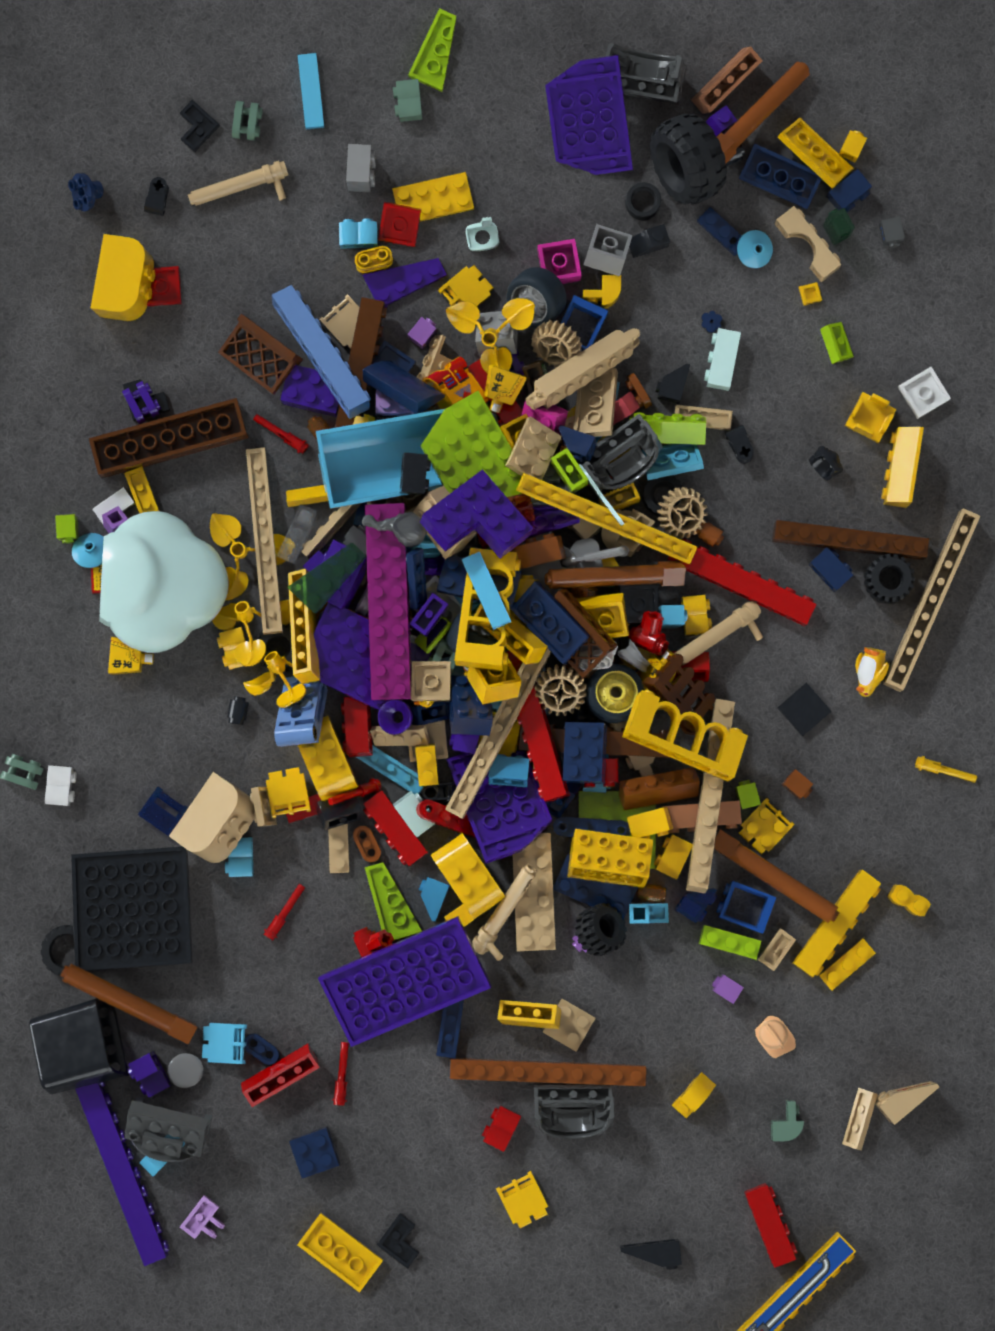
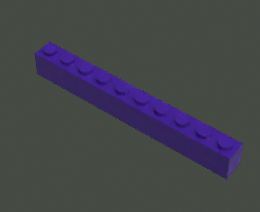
(123, 1173)

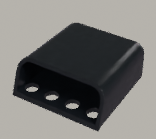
(73, 1048)

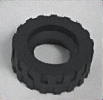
(650, 487)

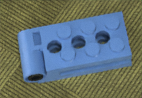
(301, 720)

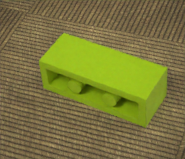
(729, 942)

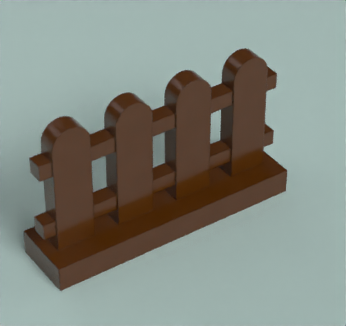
(671, 691)

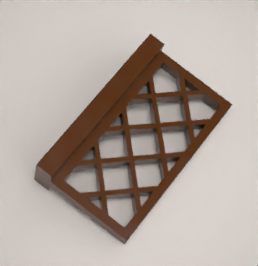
(265, 339)
(591, 626)

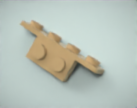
(434, 360)

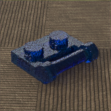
(160, 817)

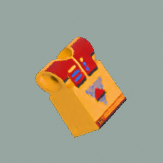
(454, 382)

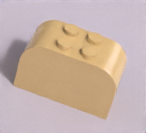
(215, 820)

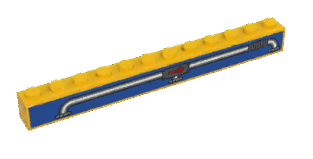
(801, 1286)

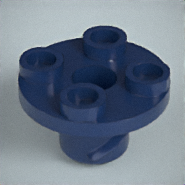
(85, 191)

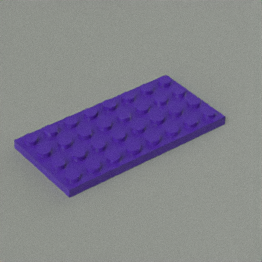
(405, 981)

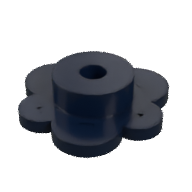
(711, 316)

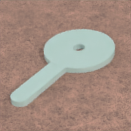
(594, 487)

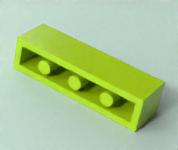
(677, 428)

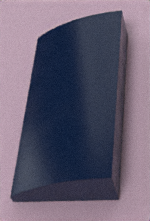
(780, 176)
(401, 386)

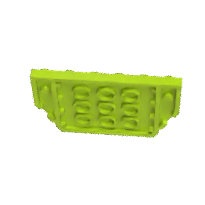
(467, 442)

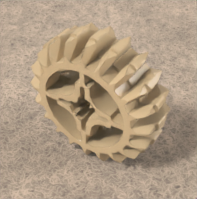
(555, 342)
(675, 528)
(578, 693)

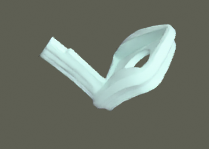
(487, 225)

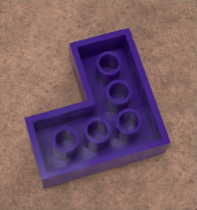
(477, 507)

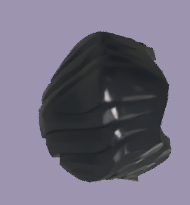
(826, 463)

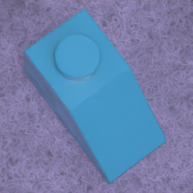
(433, 896)

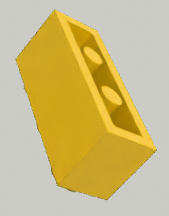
(529, 1014)

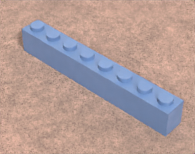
(321, 352)

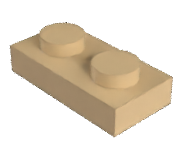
(776, 949)

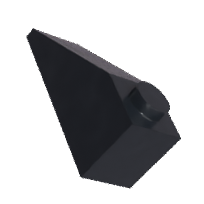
(661, 1253)

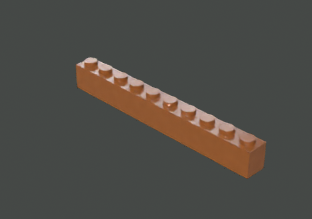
(548, 1072)

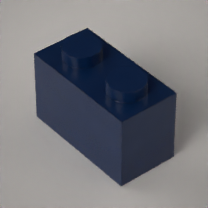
(849, 191)
(831, 569)

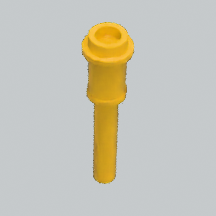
(936, 767)

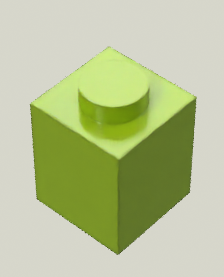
(67, 528)
(747, 794)

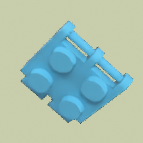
(224, 1043)

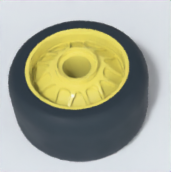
(599, 695)

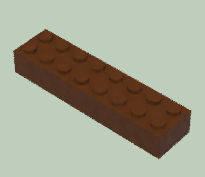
(168, 438)

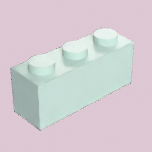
(722, 359)

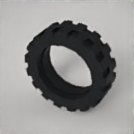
(47, 944)

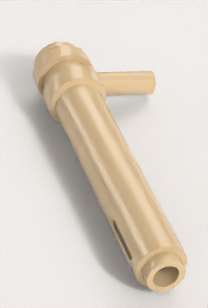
(266, 174)
(740, 618)
(489, 933)

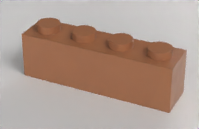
(726, 80)
(685, 816)

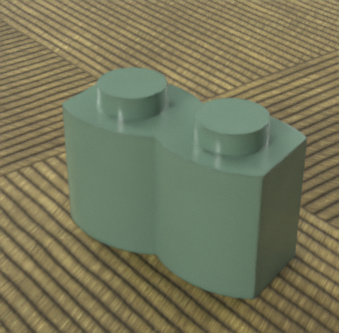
(408, 100)

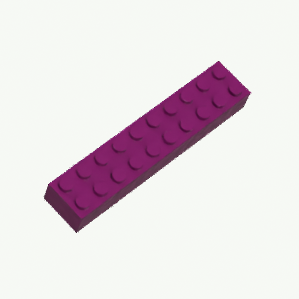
(388, 608)

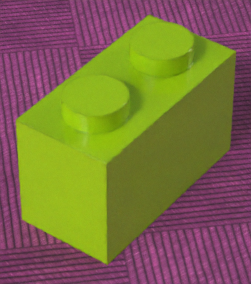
(569, 471)

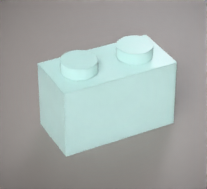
(406, 808)

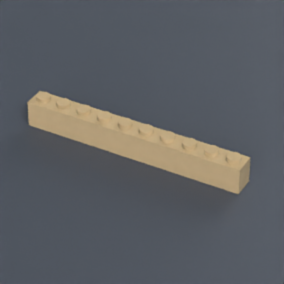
(931, 600)
(708, 807)

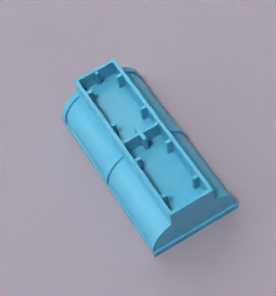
(366, 458)

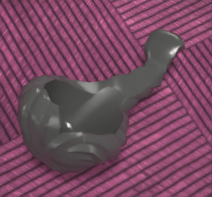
(404, 526)

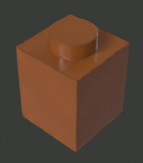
(798, 784)

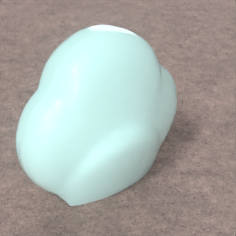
(159, 582)

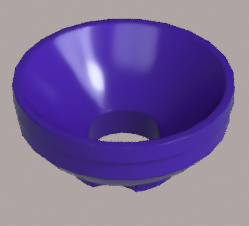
(386, 716)

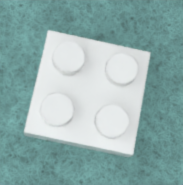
(924, 392)

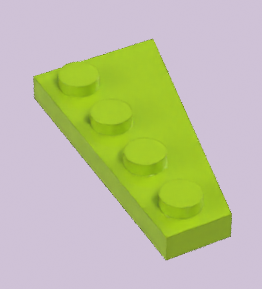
(434, 53)
(389, 903)

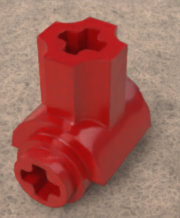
(649, 634)
(370, 941)

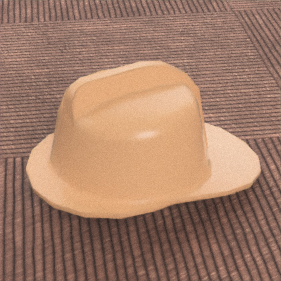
(775, 1037)

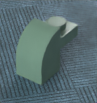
(790, 1128)

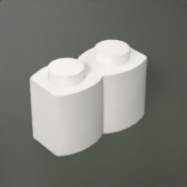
(60, 785)

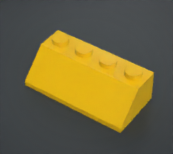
(903, 466)

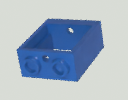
(588, 308)
(765, 912)

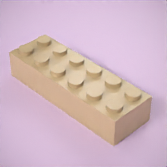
(536, 908)

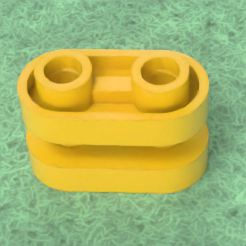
(373, 260)

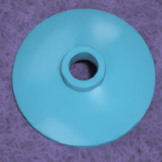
(747, 249)
(88, 557)

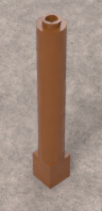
(762, 109)
(664, 573)
(775, 877)
(115, 996)

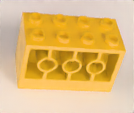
(610, 858)

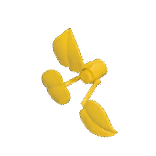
(518, 313)
(223, 532)
(253, 651)
(264, 682)

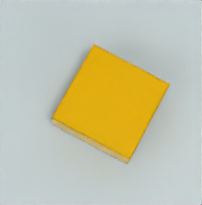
(810, 293)

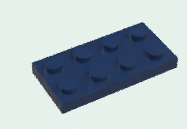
(454, 576)
(550, 622)
(594, 892)

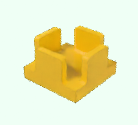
(871, 416)

